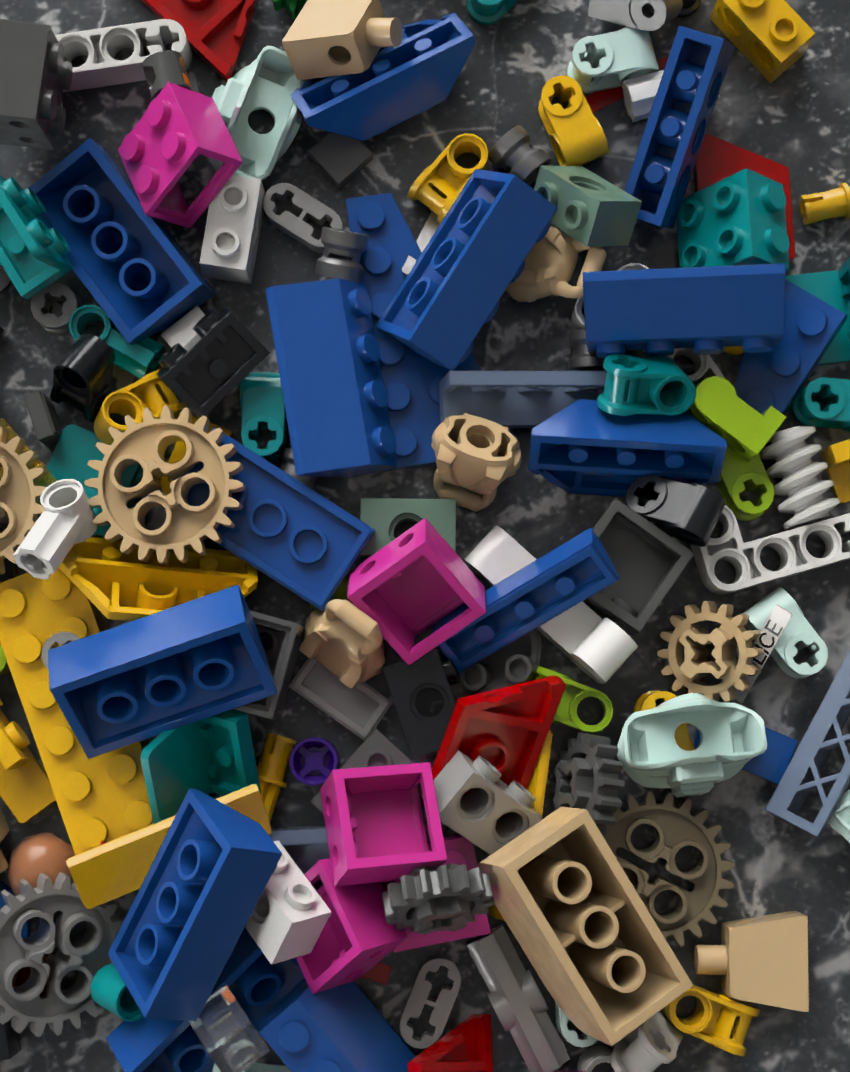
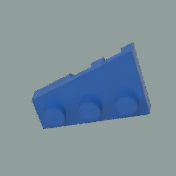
(779, 374)

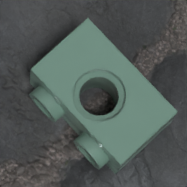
(588, 205)
(389, 513)

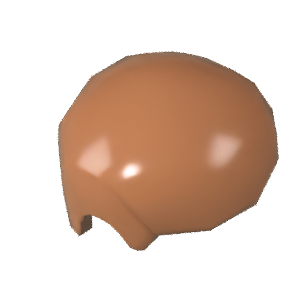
(37, 855)

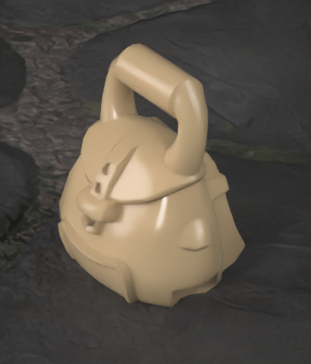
(551, 267)
(474, 456)
(344, 642)

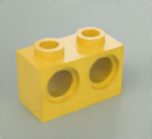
(764, 32)

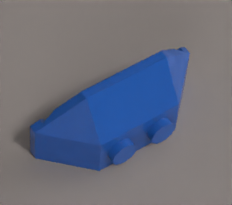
(395, 86)
(606, 452)

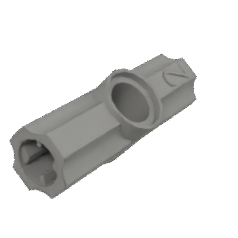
(517, 1001)

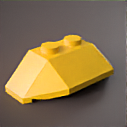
(134, 589)

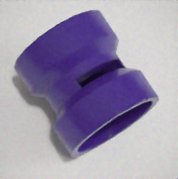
(308, 761)

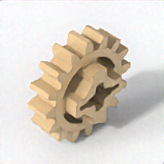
(724, 638)

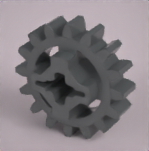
(589, 778)
(438, 898)

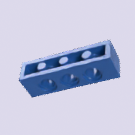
(678, 124)

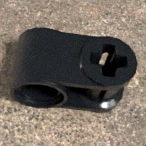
(84, 375)
(677, 507)

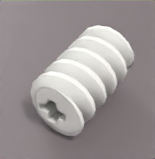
(798, 476)

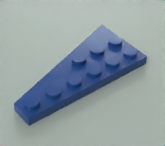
(408, 376)

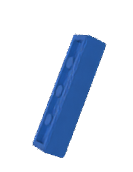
(531, 598)

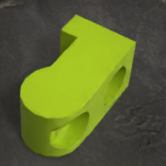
(732, 418)

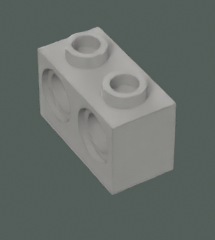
(478, 812)

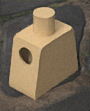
(339, 37)
(761, 960)

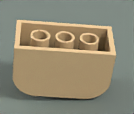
(584, 926)

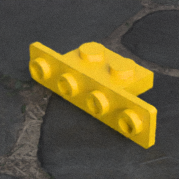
(22, 779)

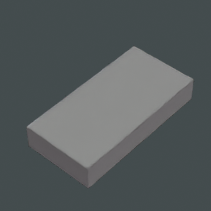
(355, 708)

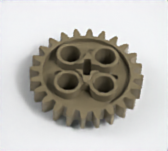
(674, 830)

